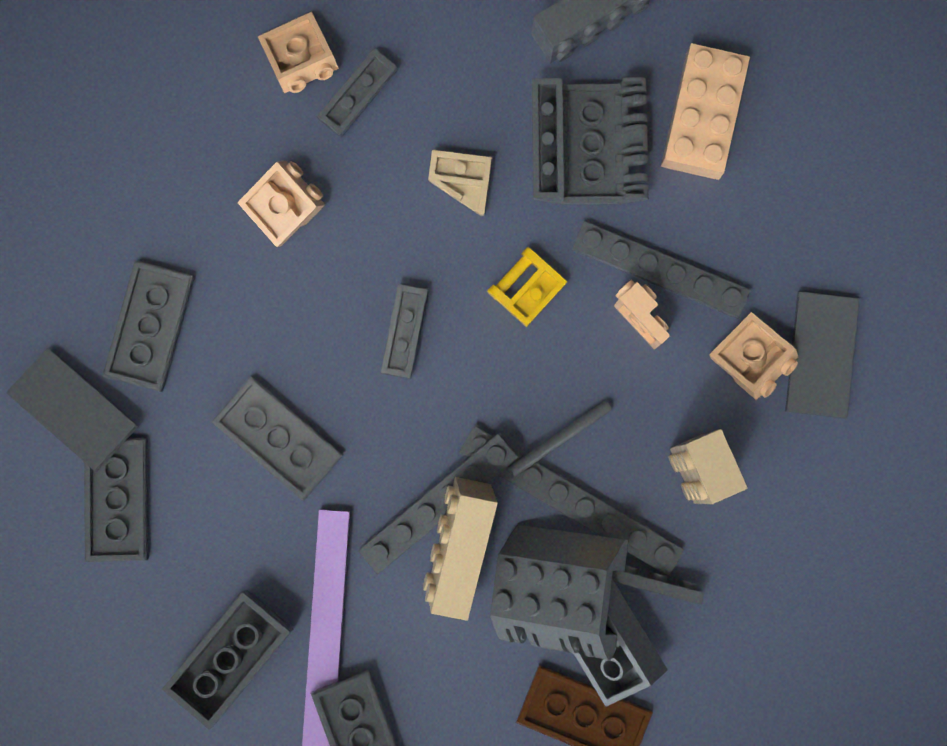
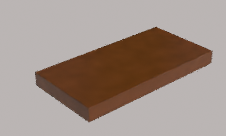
(577, 715)

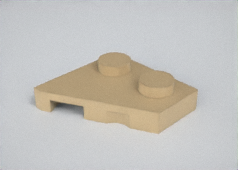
(462, 177)

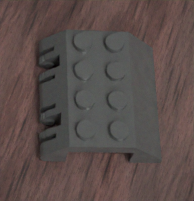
(588, 142)
(556, 590)

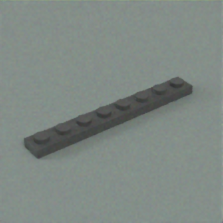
(585, 509)

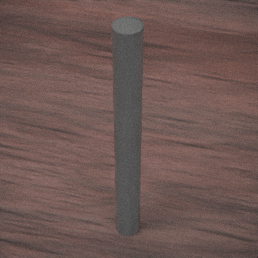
(559, 439)

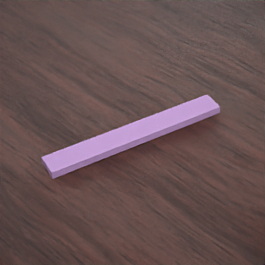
(326, 616)

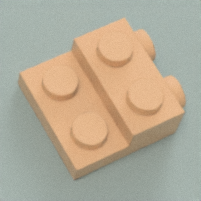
(298, 53)
(282, 202)
(635, 305)
(755, 356)

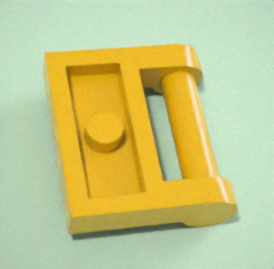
(534, 293)

